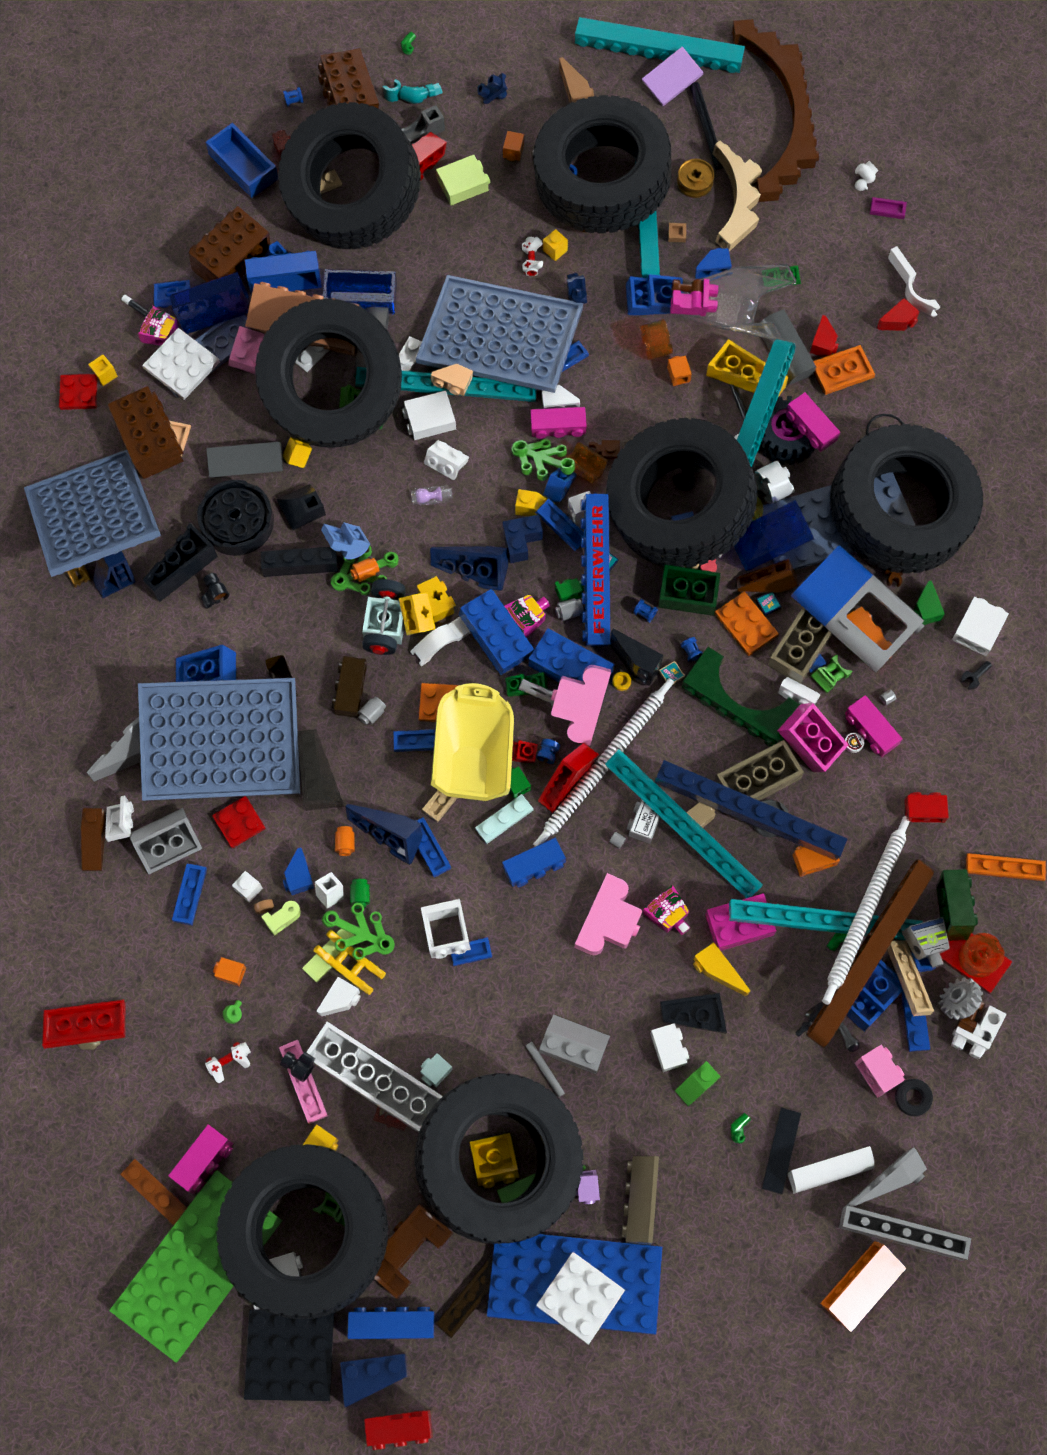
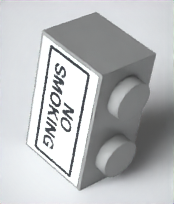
(644, 823)

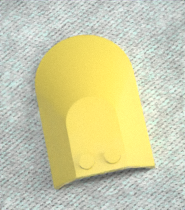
(473, 744)

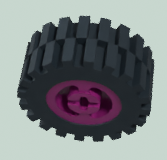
(779, 442)

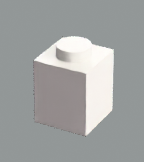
(247, 886)
(329, 890)

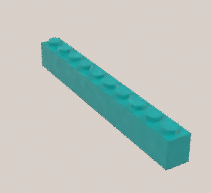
(658, 44)

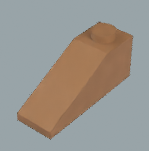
(575, 84)

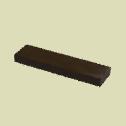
(467, 1300)

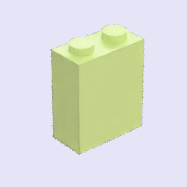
(462, 179)

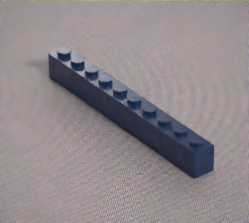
(750, 810)

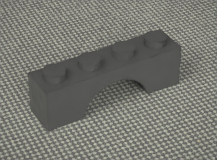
(428, 121)

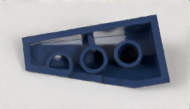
(480, 563)
(395, 830)

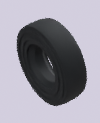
(922, 1088)

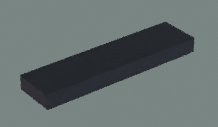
(781, 1151)

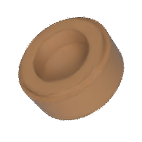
(263, 906)

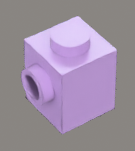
(588, 1188)

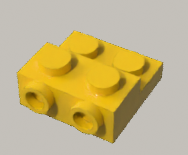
(494, 1160)

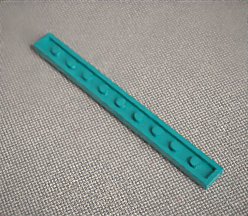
(477, 388)
(683, 824)
(800, 917)

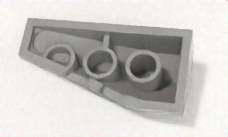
(121, 756)
(902, 1172)

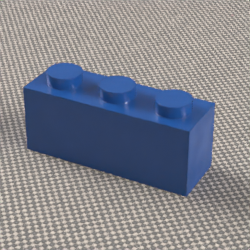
(534, 863)

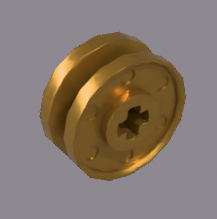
(695, 178)

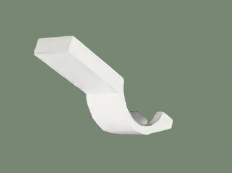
(908, 275)
(439, 638)

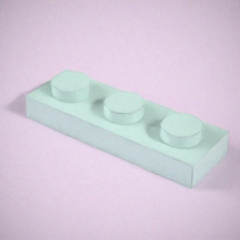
(504, 819)

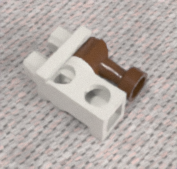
(978, 1034)

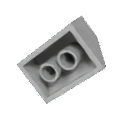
(165, 841)
(574, 1044)

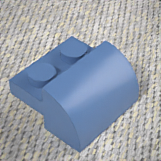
(347, 539)

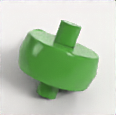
(232, 1013)

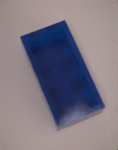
(362, 287)
(210, 303)
(773, 536)

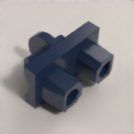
(495, 88)
(576, 288)

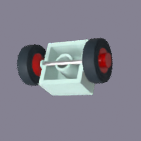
(384, 618)

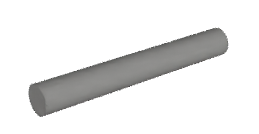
(545, 1069)

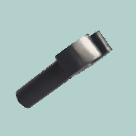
(975, 675)

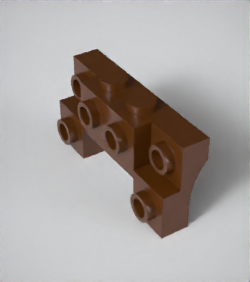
(404, 1243)

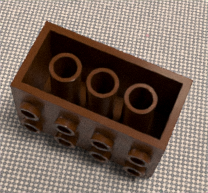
(346, 78)
(228, 246)
(146, 432)

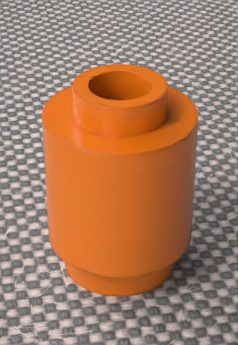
(364, 569)
(344, 841)

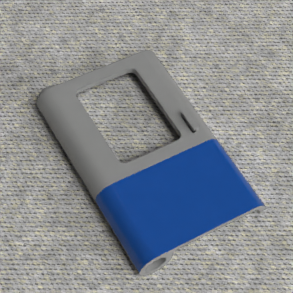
(836, 589)

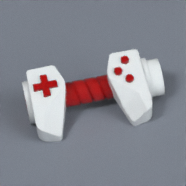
(531, 266)
(238, 1052)

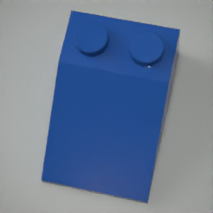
(207, 665)

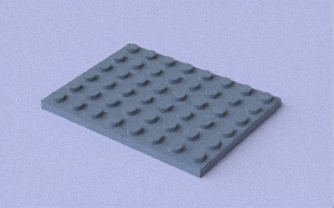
(500, 333)
(90, 512)
(218, 739)

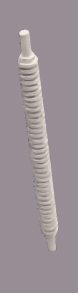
(598, 769)
(866, 911)

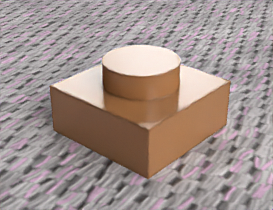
(677, 232)

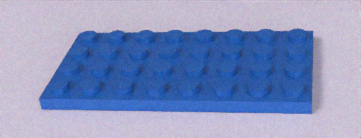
(528, 1268)

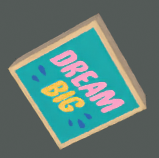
(672, 671)

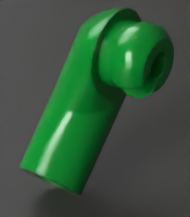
(406, 43)
(836, 940)
(737, 1131)

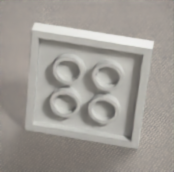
(181, 363)
(580, 1298)

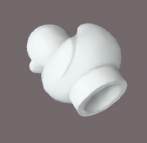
(867, 172)

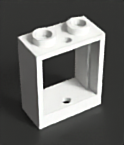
(441, 911)

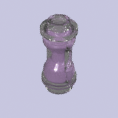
(422, 496)

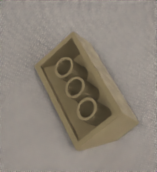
(641, 1201)

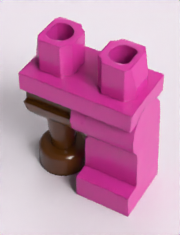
(697, 300)

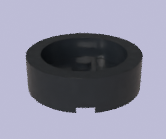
(230, 534)

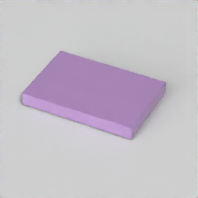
(672, 76)

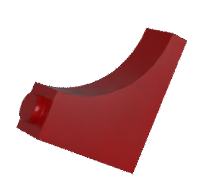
(567, 775)

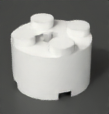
(774, 482)

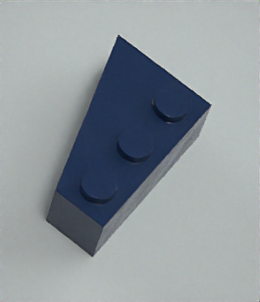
(112, 574)
(371, 1375)

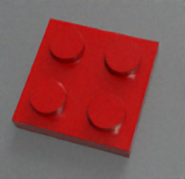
(78, 391)
(238, 822)

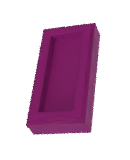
(888, 208)

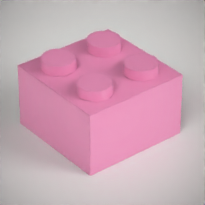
(245, 349)
(880, 1070)

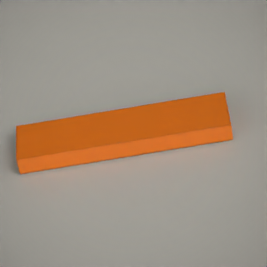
(1005, 867)

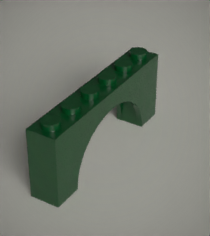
(705, 684)

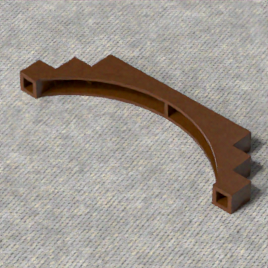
(786, 64)

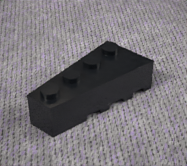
(180, 563)

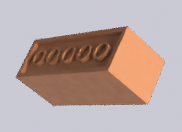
(270, 303)

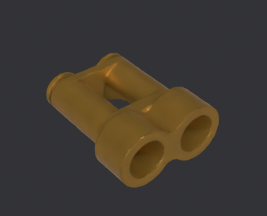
(73, 577)

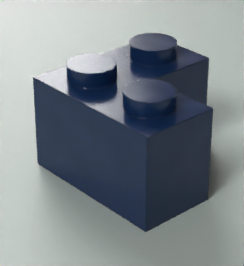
(518, 533)

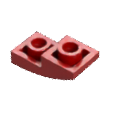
(524, 752)

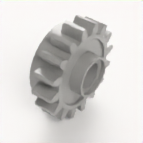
(961, 998)

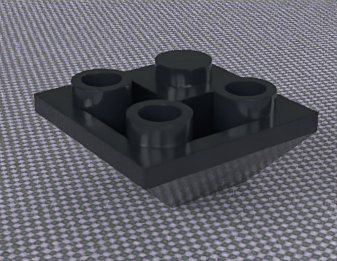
(301, 506)

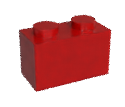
(926, 807)

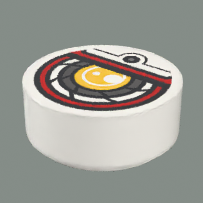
(855, 742)

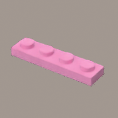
(307, 1090)

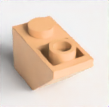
(454, 378)

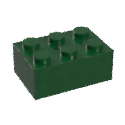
(689, 590)
(956, 904)

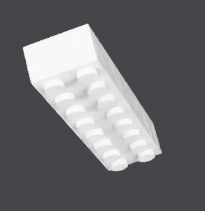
(373, 1076)

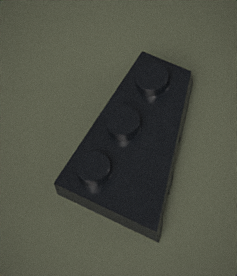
(696, 1012)

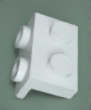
(445, 459)
(797, 692)
(119, 820)

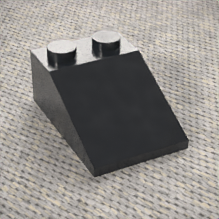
(638, 658)

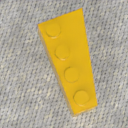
(737, 367)

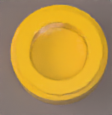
(621, 681)

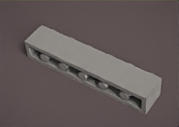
(905, 1233)

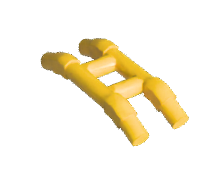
(350, 975)

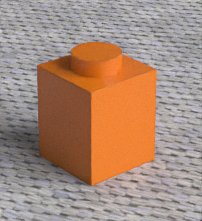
(513, 146)
(679, 370)
(229, 971)

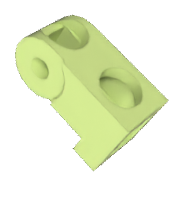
(284, 917)

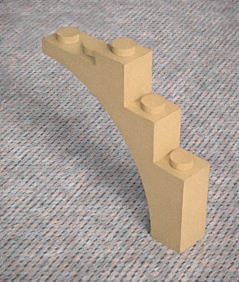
(742, 178)

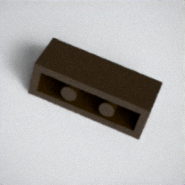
(349, 686)

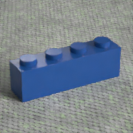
(391, 1325)

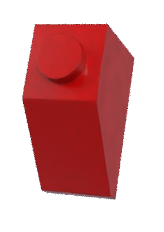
(899, 317)
(825, 339)

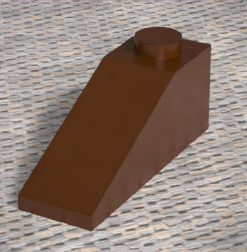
(771, 578)
(92, 838)

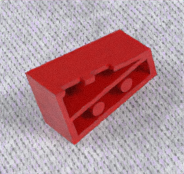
(398, 1429)

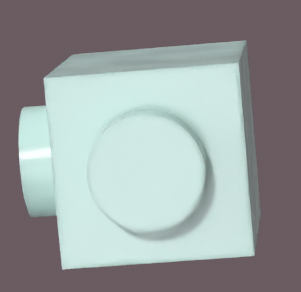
(435, 1070)

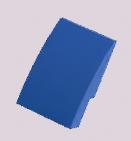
(649, 294)
(875, 996)

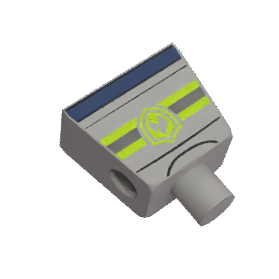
(928, 940)

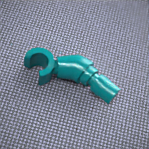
(411, 94)

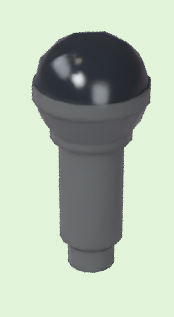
(851, 1043)

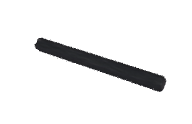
(705, 121)

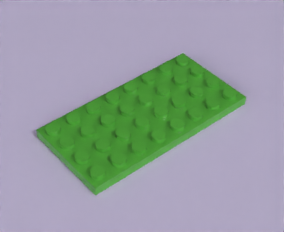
(183, 1276)

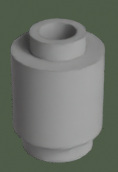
(569, 609)
(371, 711)

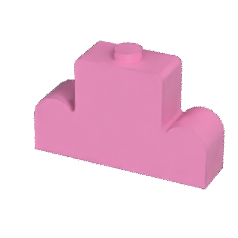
(581, 702)
(609, 918)

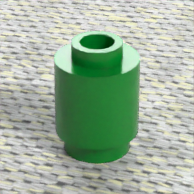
(360, 892)

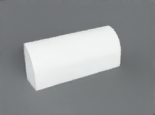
(831, 1170)

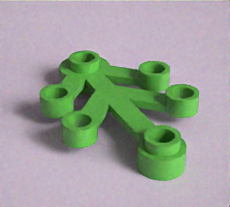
(522, 450)
(347, 578)
(362, 933)

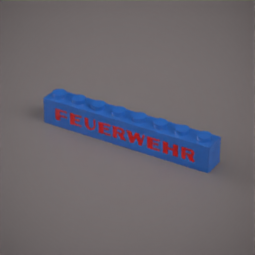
(596, 570)

